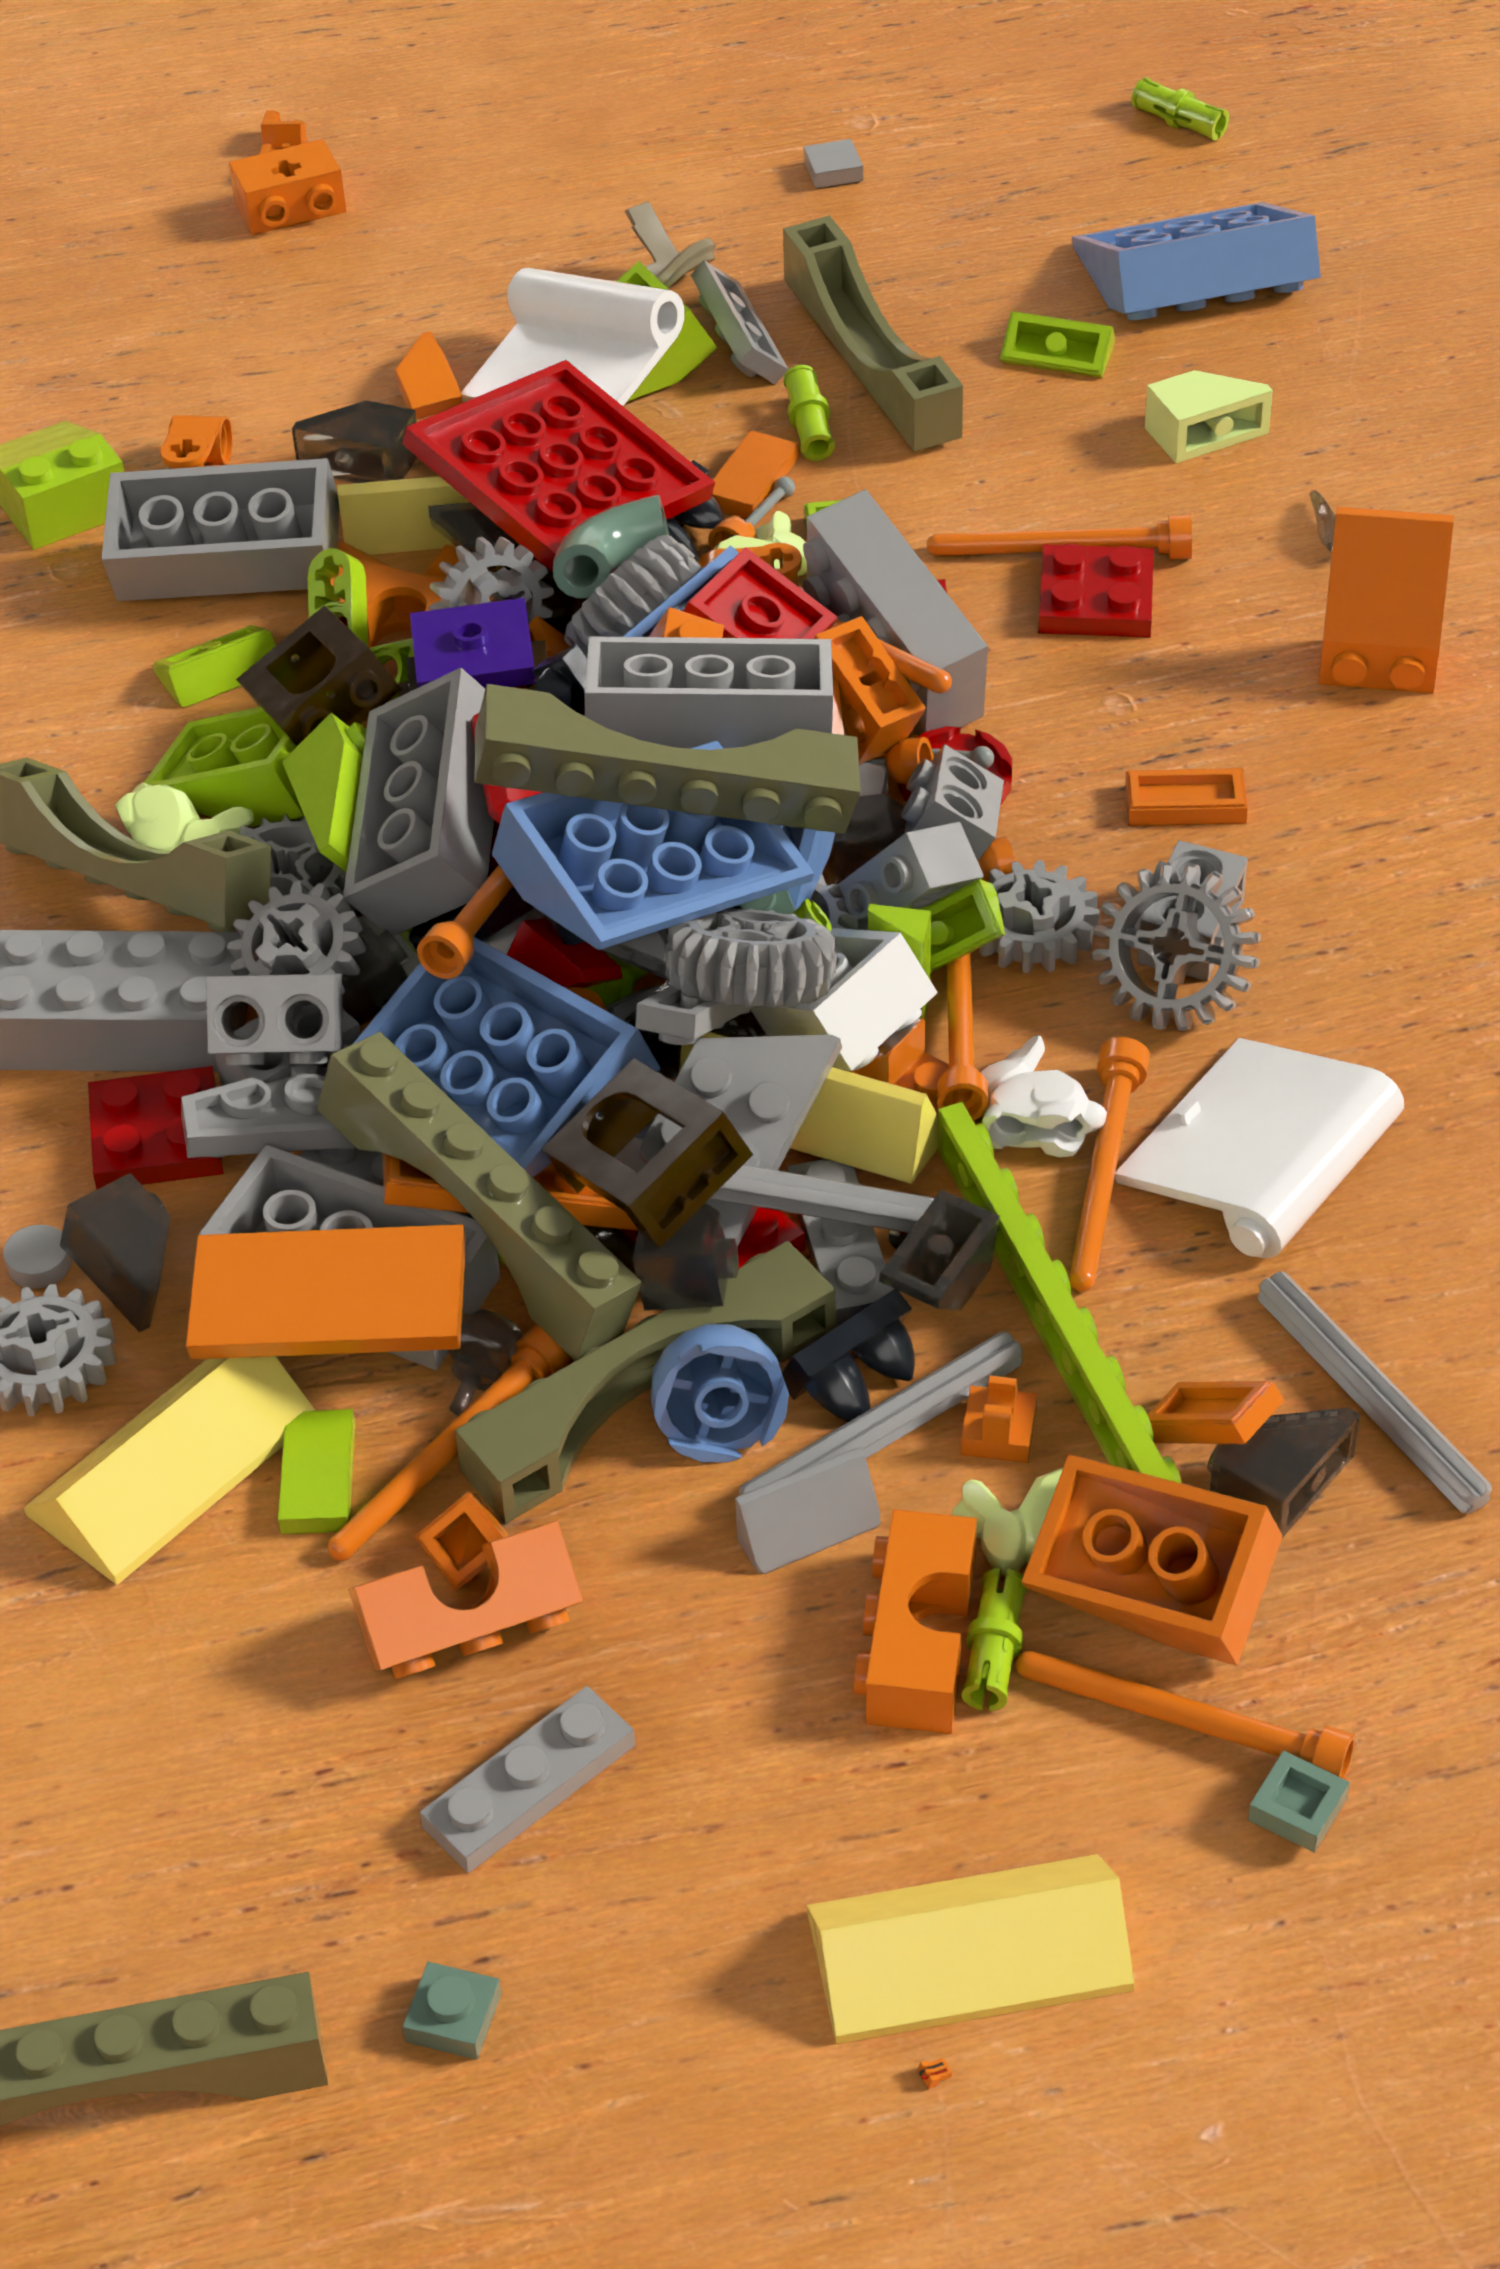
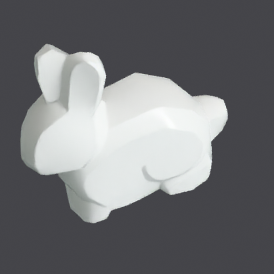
(1037, 1106)

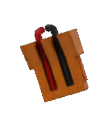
(934, 2072)

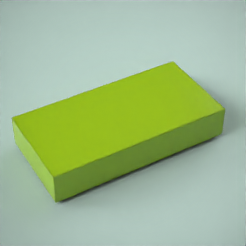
(317, 1472)

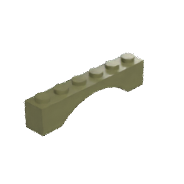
(911, 389)
(546, 747)
(199, 878)
(561, 1268)
(529, 1442)
(218, 2041)

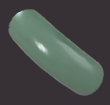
(604, 542)

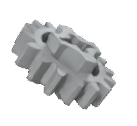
(473, 584)
(1042, 916)
(311, 921)
(52, 1349)

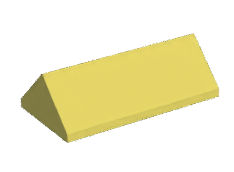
(394, 514)
(866, 1124)
(170, 1463)
(972, 1947)

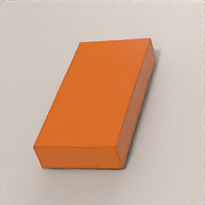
(752, 471)
(1186, 796)
(1214, 1412)

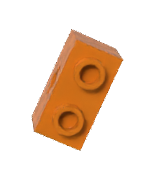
(287, 186)

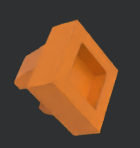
(999, 1421)

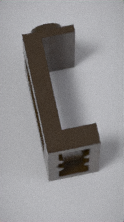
(324, 661)
(676, 1178)

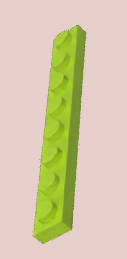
(1046, 1296)

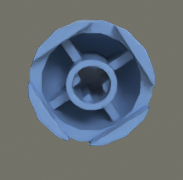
(718, 1392)

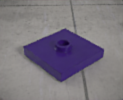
(482, 639)

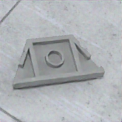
(762, 1089)

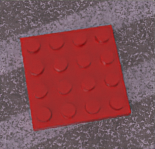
(552, 456)

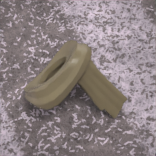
(668, 262)

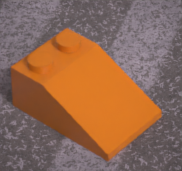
(1385, 599)
(1155, 1557)

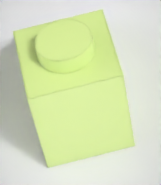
(1205, 413)

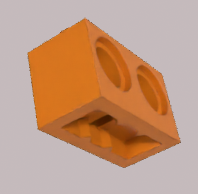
(874, 693)

